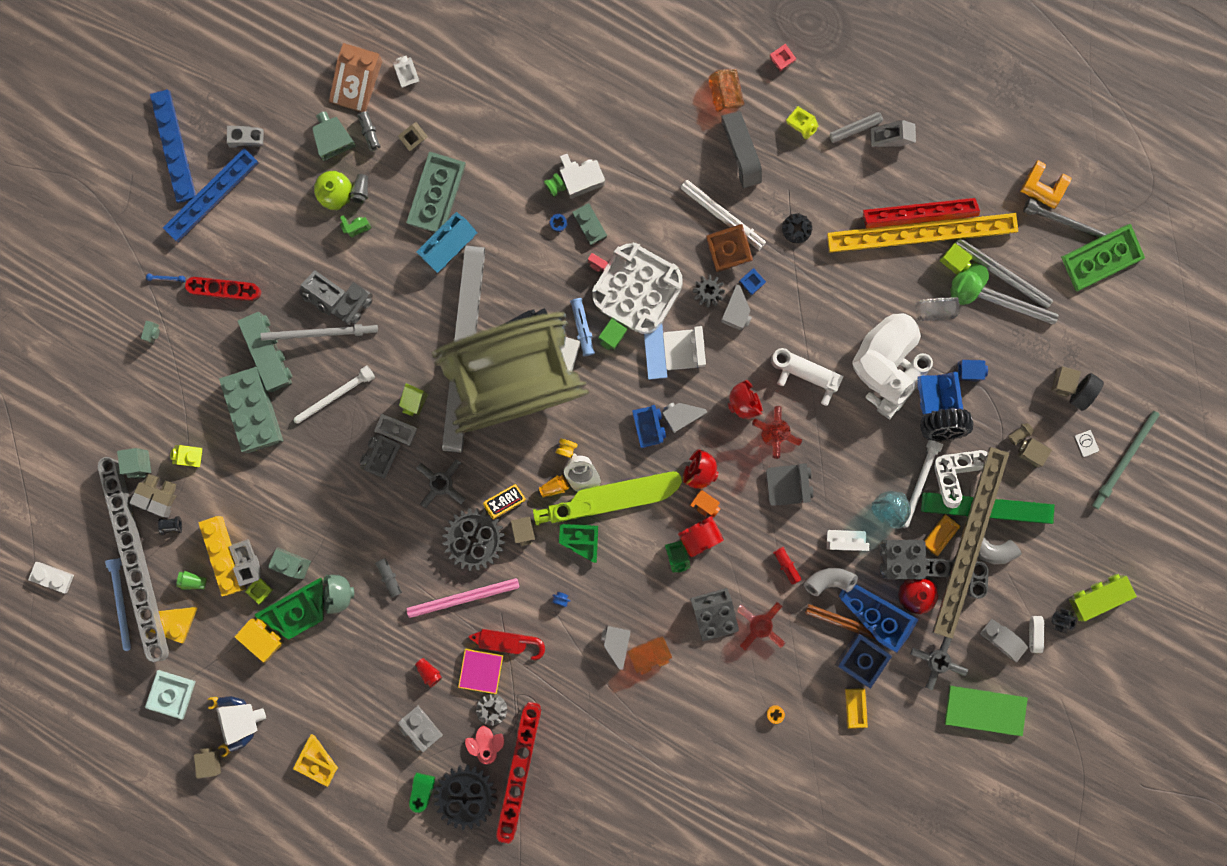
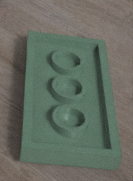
(436, 192)

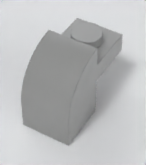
(246, 563)
(1004, 639)

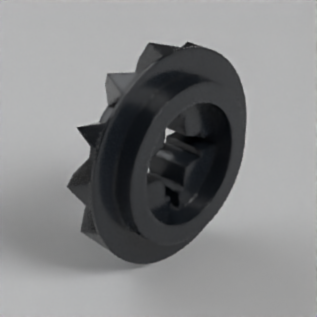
(797, 237)

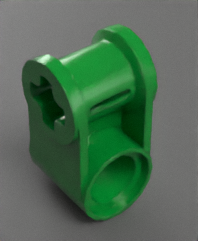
(421, 788)

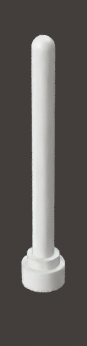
(364, 376)
(932, 448)

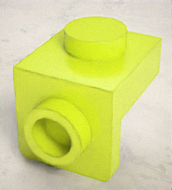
(186, 455)

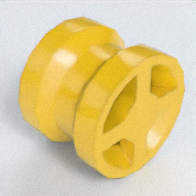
(566, 448)

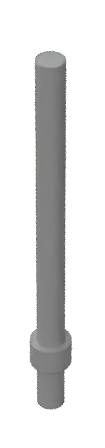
(358, 330)

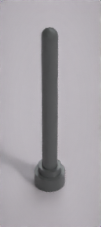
(1033, 207)

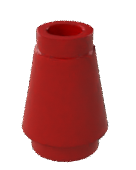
(429, 673)

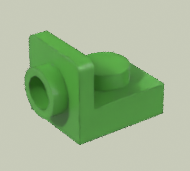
(356, 227)

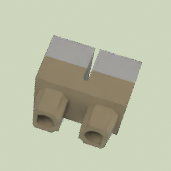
(152, 498)

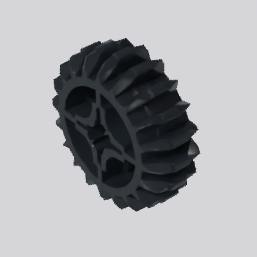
(946, 424)

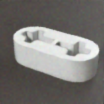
(1036, 634)

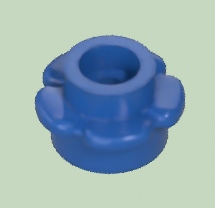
(560, 599)

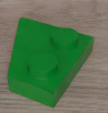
(580, 539)

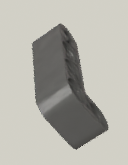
(743, 149)
(981, 579)

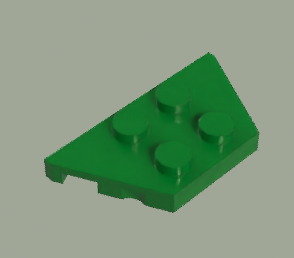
(296, 611)

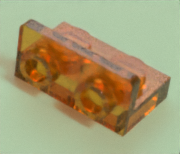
(726, 89)

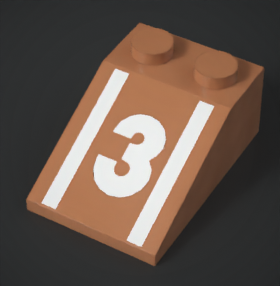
(355, 77)

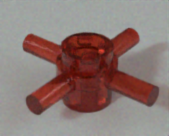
(776, 432)
(760, 633)

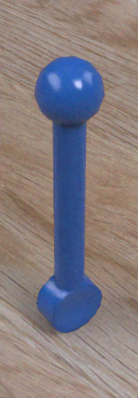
(149, 277)

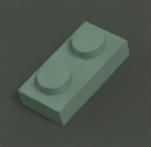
(589, 224)

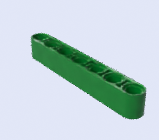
(1001, 509)

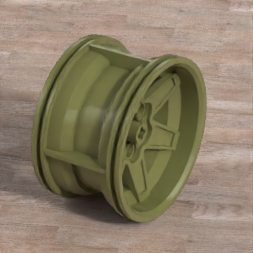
(509, 371)

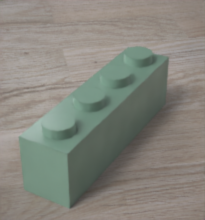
(265, 353)

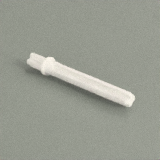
(721, 213)

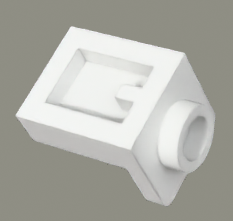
(405, 71)

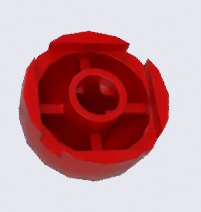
(744, 401)
(701, 470)
(918, 595)

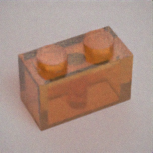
(650, 654)

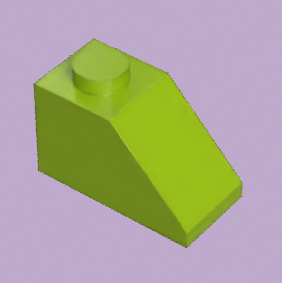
(412, 400)

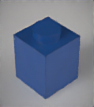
(972, 370)

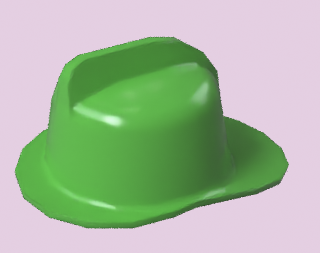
(969, 284)

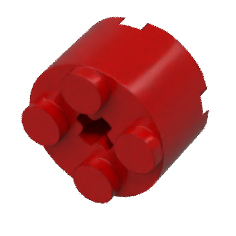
(701, 536)

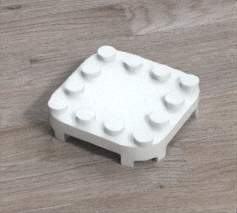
(637, 288)

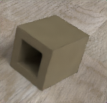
(412, 136)
(1065, 381)
(1034, 452)
(523, 531)
(207, 763)

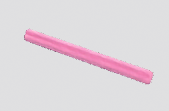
(462, 598)

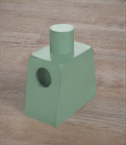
(331, 137)
(289, 563)

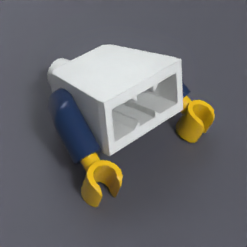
(236, 721)

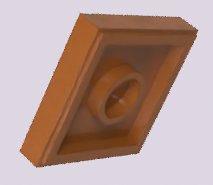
(729, 248)

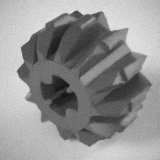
(711, 285)

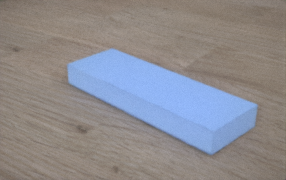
(655, 354)

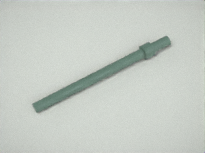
(1106, 490)

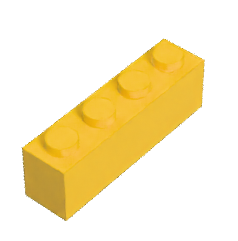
(222, 561)

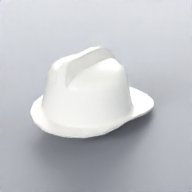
(581, 473)

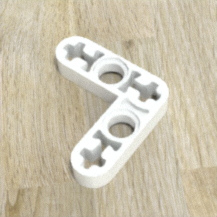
(951, 470)

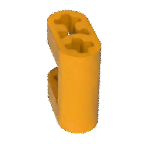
(1041, 192)

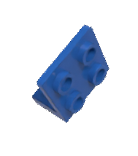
(939, 392)

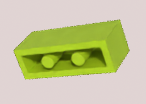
(1102, 597)

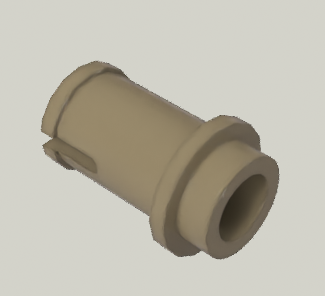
(1021, 433)

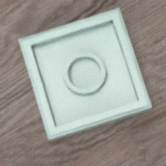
(170, 694)

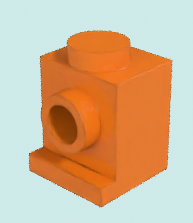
(705, 504)

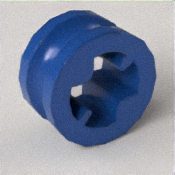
(557, 217)

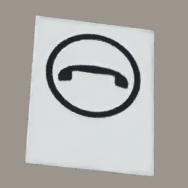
(1087, 443)

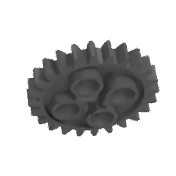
(489, 545)

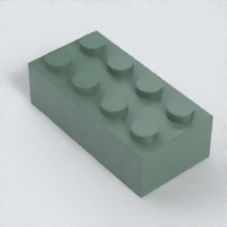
(251, 410)

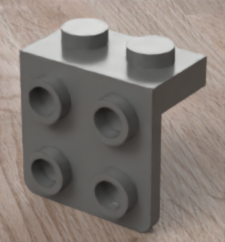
(789, 484)
(903, 559)

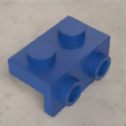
(648, 426)

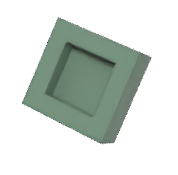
(150, 332)

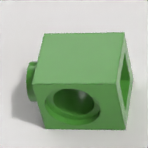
(612, 335)

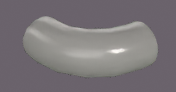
(998, 553)
(830, 578)

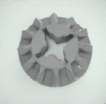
(500, 707)

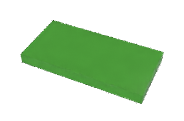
(1103, 257)
(986, 710)

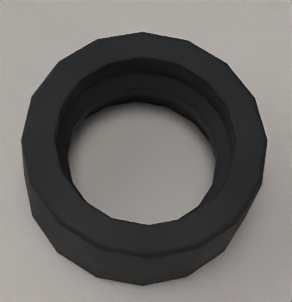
(1086, 392)

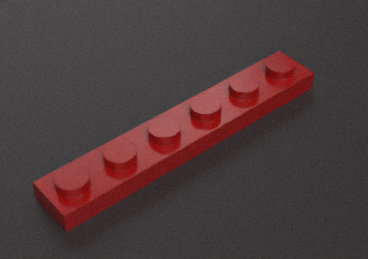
(921, 213)

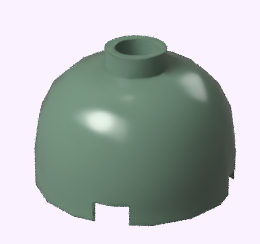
(337, 593)

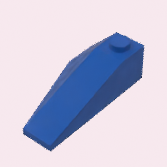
(885, 621)

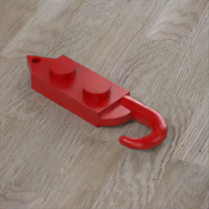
(507, 642)

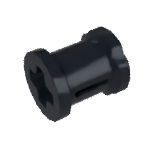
(170, 525)

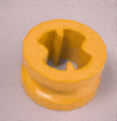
(771, 710)

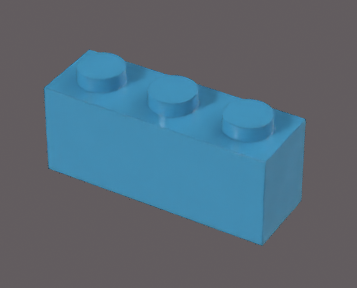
(446, 242)

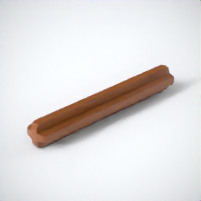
(838, 620)

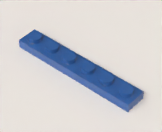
(173, 146)
(210, 195)

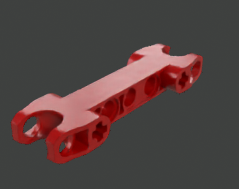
(510, 801)

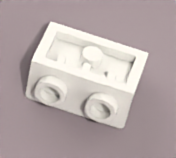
(847, 540)

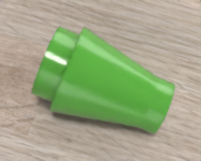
(190, 581)

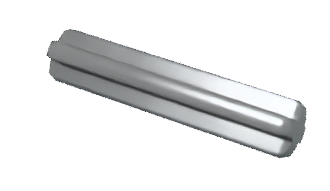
(856, 127)

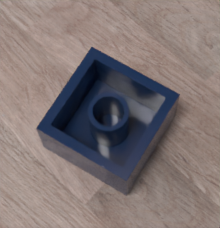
(863, 660)

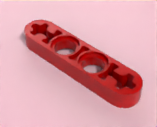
(223, 288)

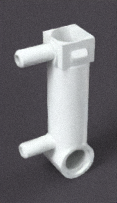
(912, 370)
(808, 371)

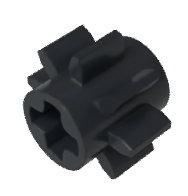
(1064, 620)

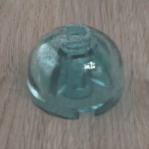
(892, 507)

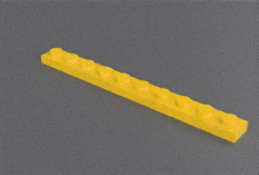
(922, 232)

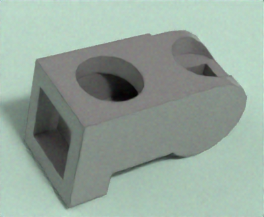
(244, 136)

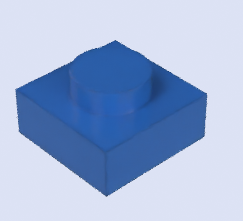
(752, 281)

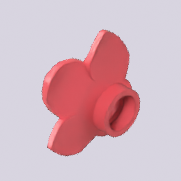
(485, 742)

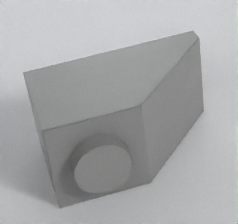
(893, 134)
(737, 310)
(681, 415)
(616, 644)

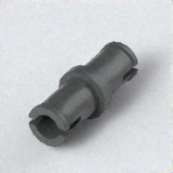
(368, 131)
(388, 577)

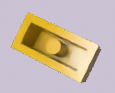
(259, 639)

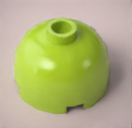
(332, 190)

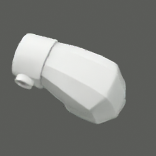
(882, 354)

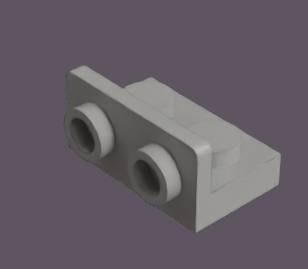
(419, 729)

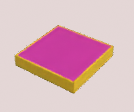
(480, 671)

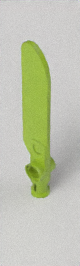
(613, 497)

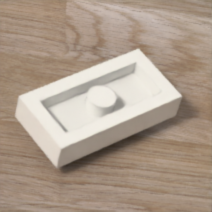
(51, 577)

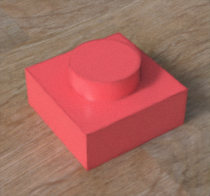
(782, 57)
(597, 263)

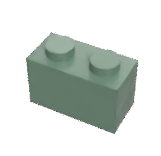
(134, 463)

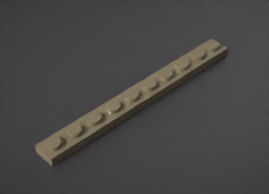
(970, 542)

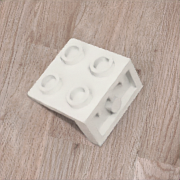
(684, 349)

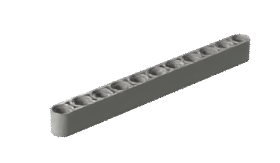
(465, 326)
(139, 566)

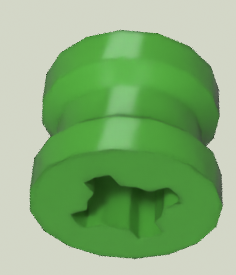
(555, 185)

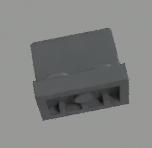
(715, 614)

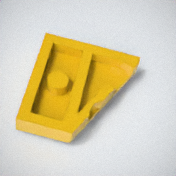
(177, 623)
(316, 762)

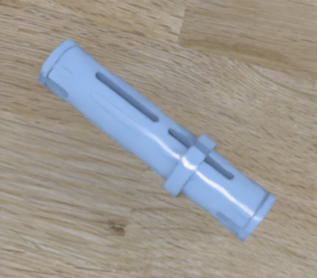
(584, 337)

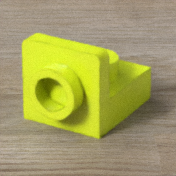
(803, 122)

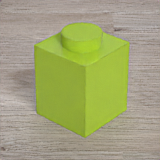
(956, 259)

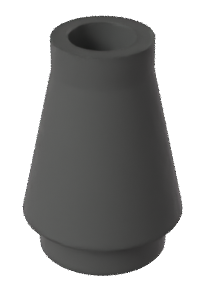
(359, 191)

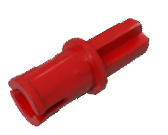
(787, 565)

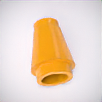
(555, 486)

